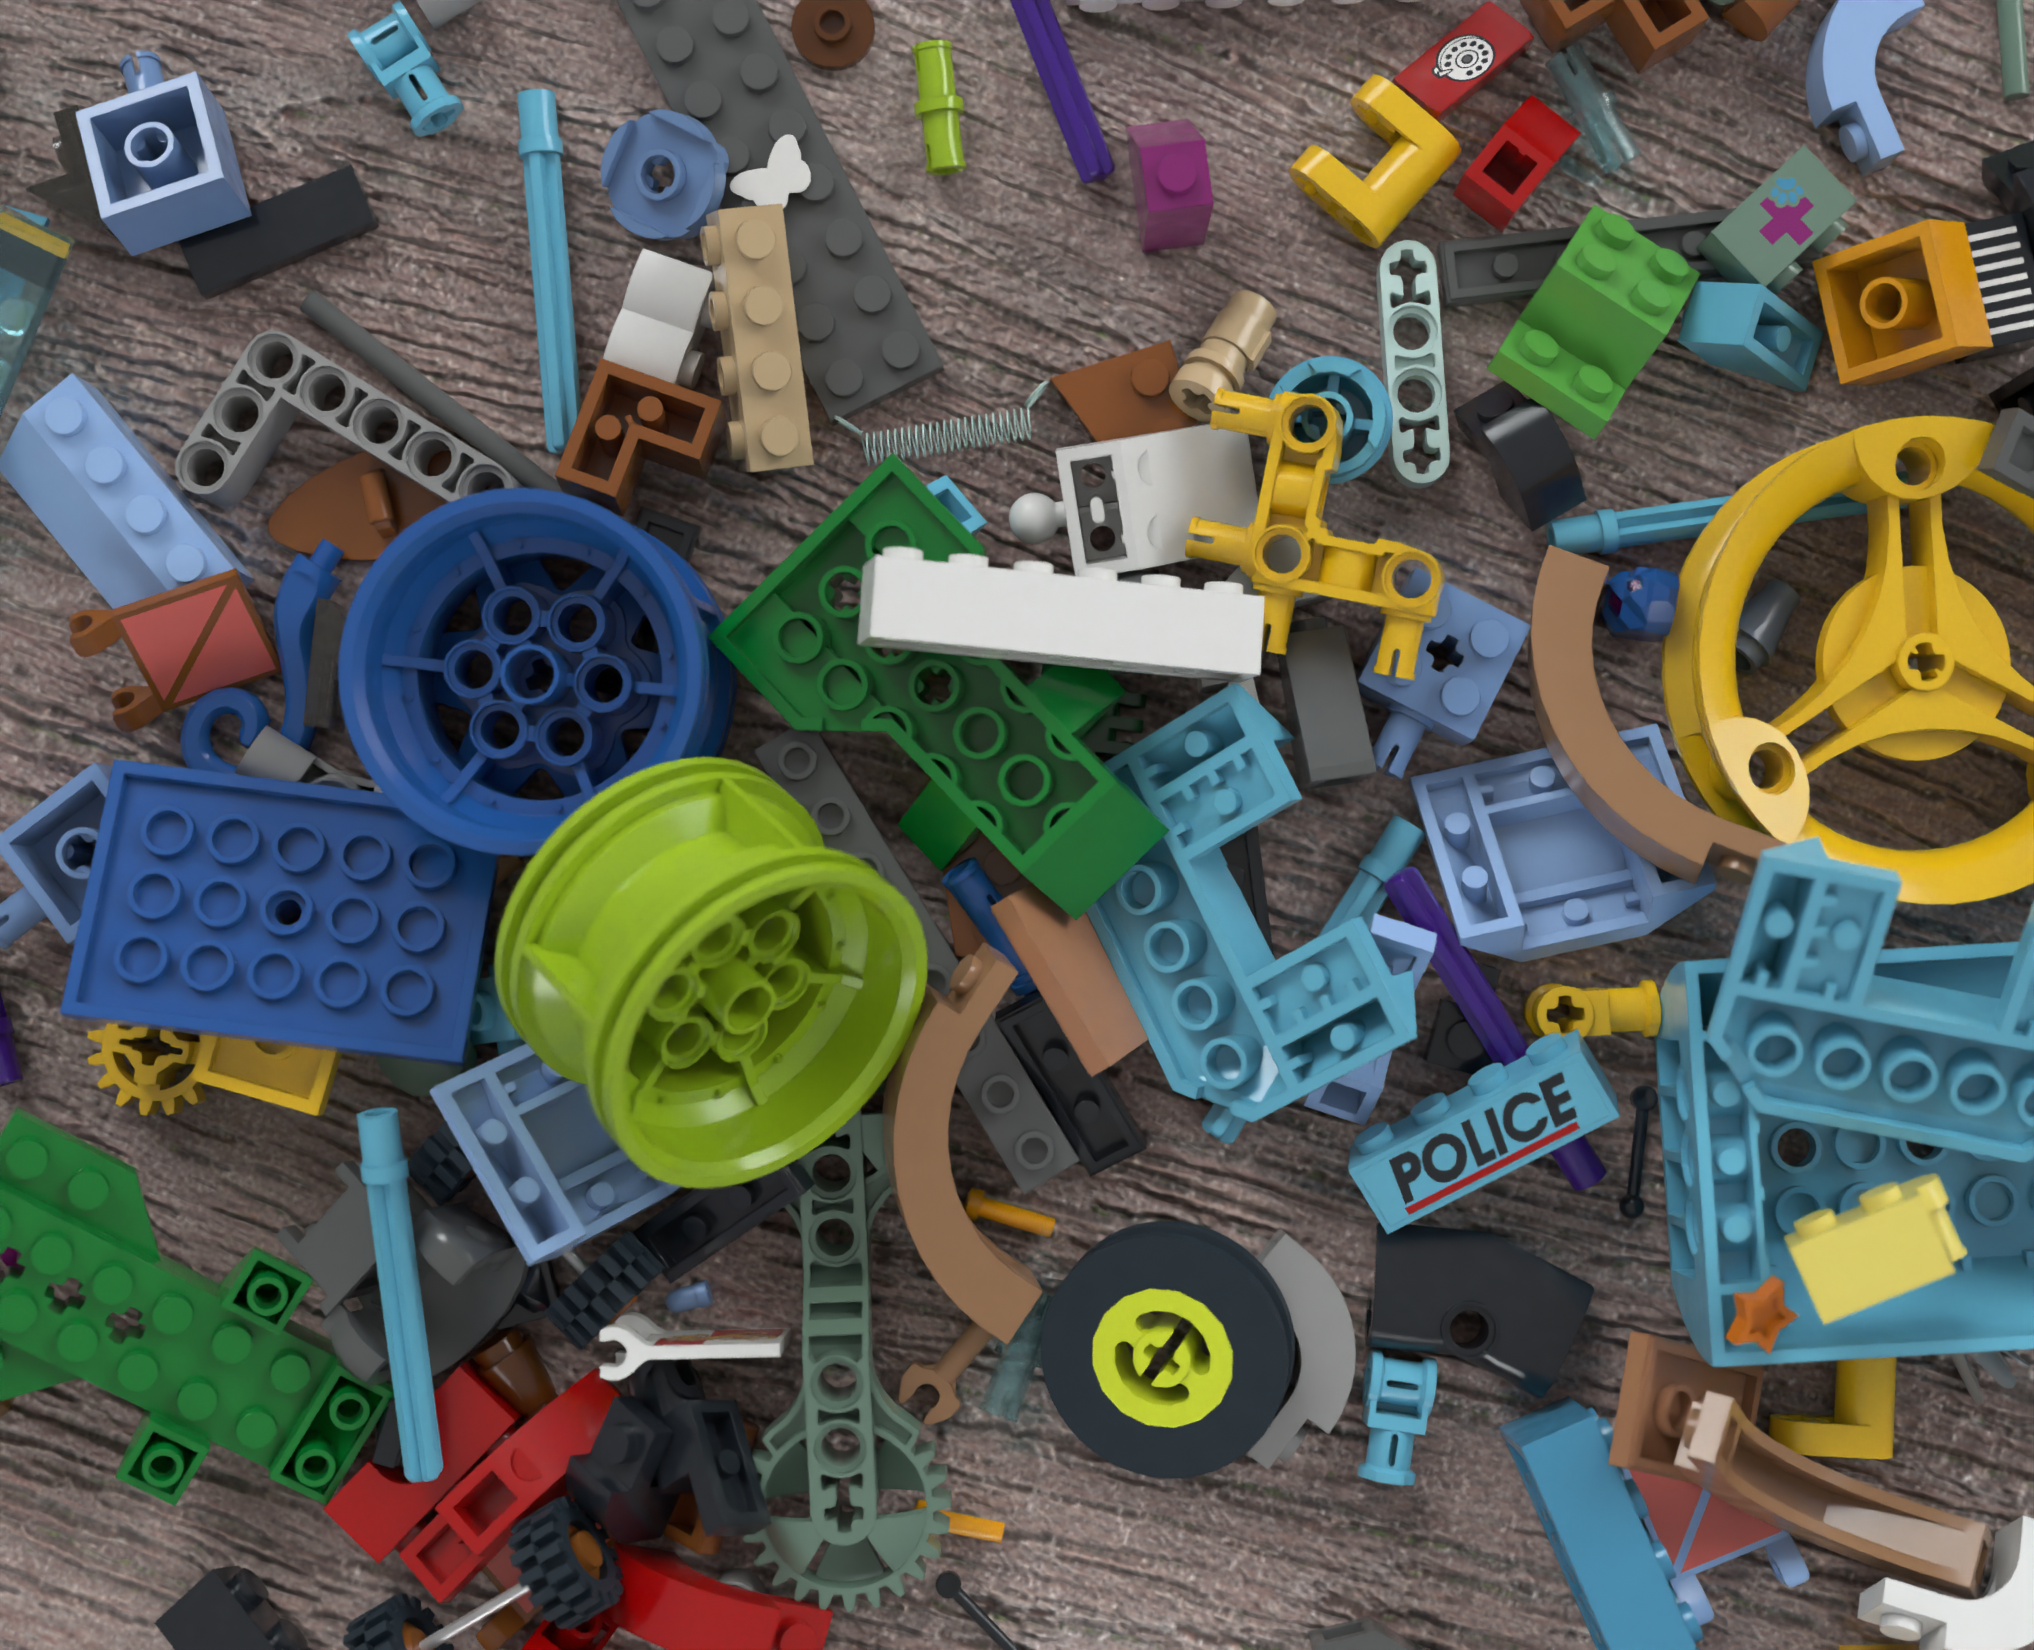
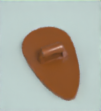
(355, 507)

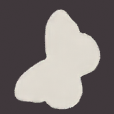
(783, 175)

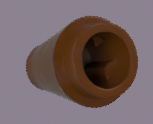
(516, 1371)

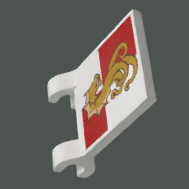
(655, 1343)

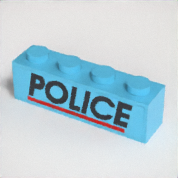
(1482, 1130)

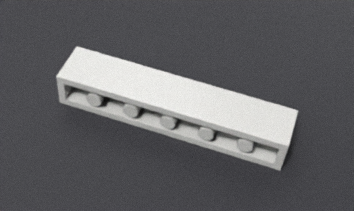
(1060, 618)

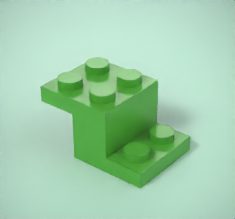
(1594, 321)

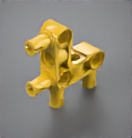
(1293, 507)

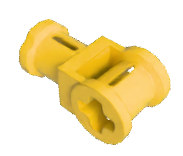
(1595, 1009)

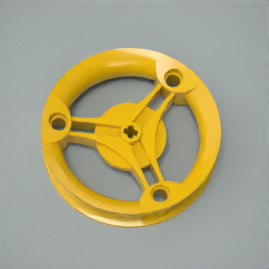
(1859, 653)

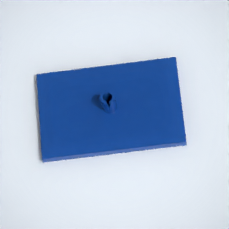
(199, 902)

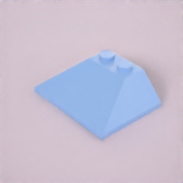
(1534, 867)
(543, 1154)

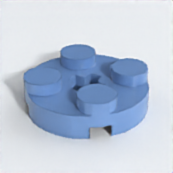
(698, 181)

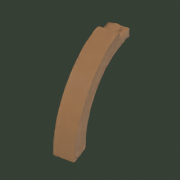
(1591, 751)
(916, 1113)
(1825, 1507)

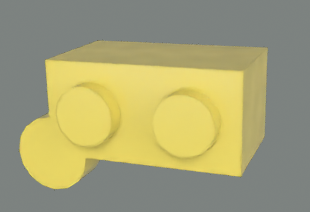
(1877, 1249)

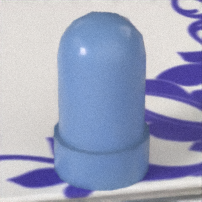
(690, 1297)

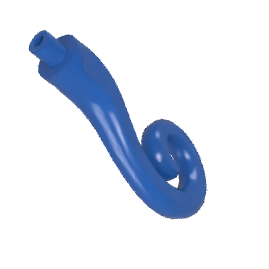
(294, 631)

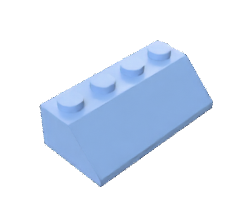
(109, 498)

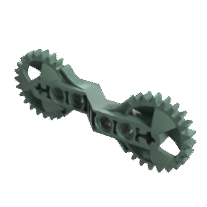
(840, 1331)

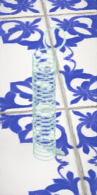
(1034, 396)

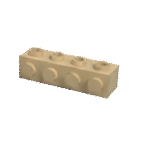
(758, 338)

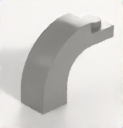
(1323, 1349)

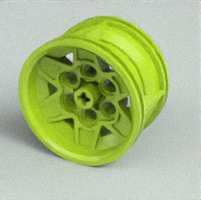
(709, 971)

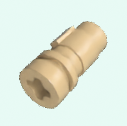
(1226, 352)

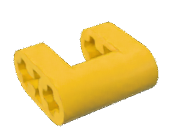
(1414, 163)
(1861, 1417)

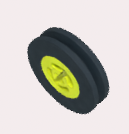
(1224, 1397)

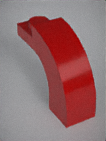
(689, 1611)

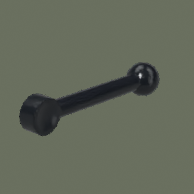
(1642, 1099)
(949, 1586)

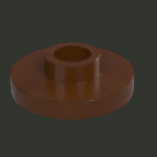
(833, 32)

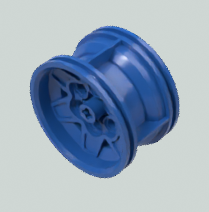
(403, 664)

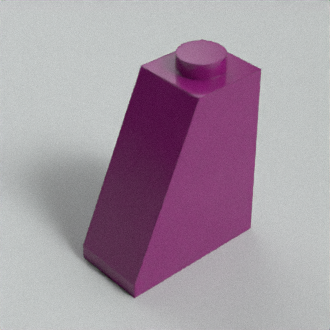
(1170, 184)

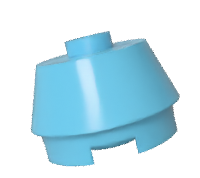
(1357, 398)

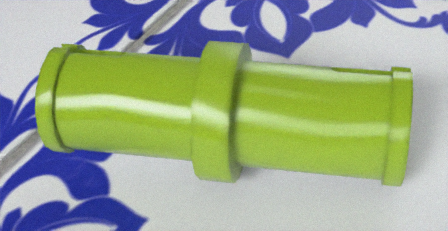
(939, 107)

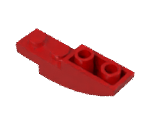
(507, 1487)

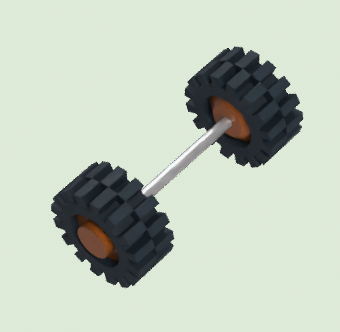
(601, 1289)
(560, 1563)

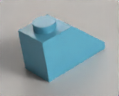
(1750, 333)

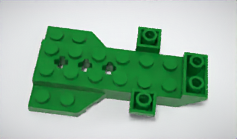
(995, 751)
(206, 1353)

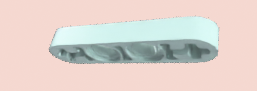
(1419, 364)

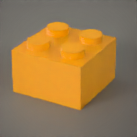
(1902, 303)

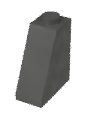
(1324, 707)

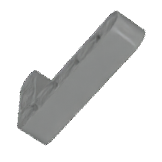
(304, 391)

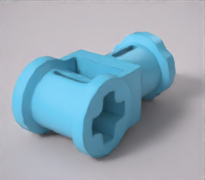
(403, 63)
(1395, 1414)

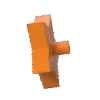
(1760, 1315)

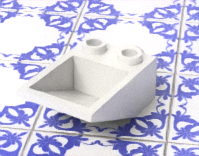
(1146, 497)

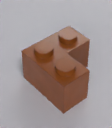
(1643, 28)
(631, 421)

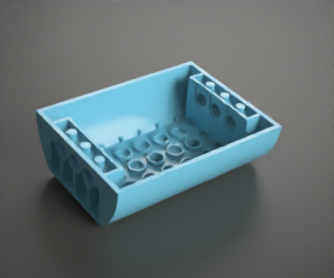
(1738, 1199)

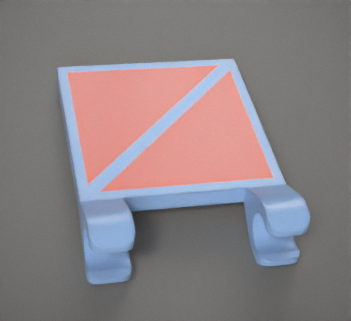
(1706, 1532)

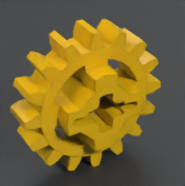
(152, 1069)

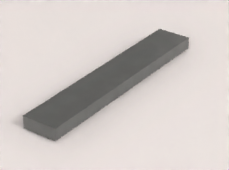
(1517, 263)

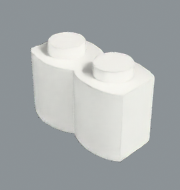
(663, 320)

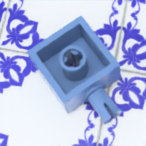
(161, 158)
(1447, 701)
(52, 857)

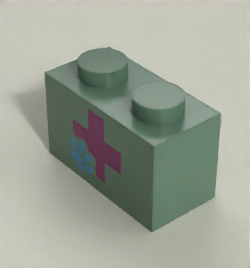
(1778, 222)

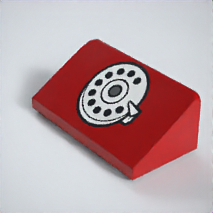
(1464, 61)

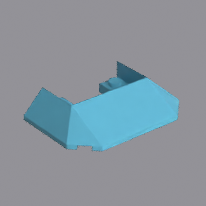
(1190, 951)
(1861, 1049)

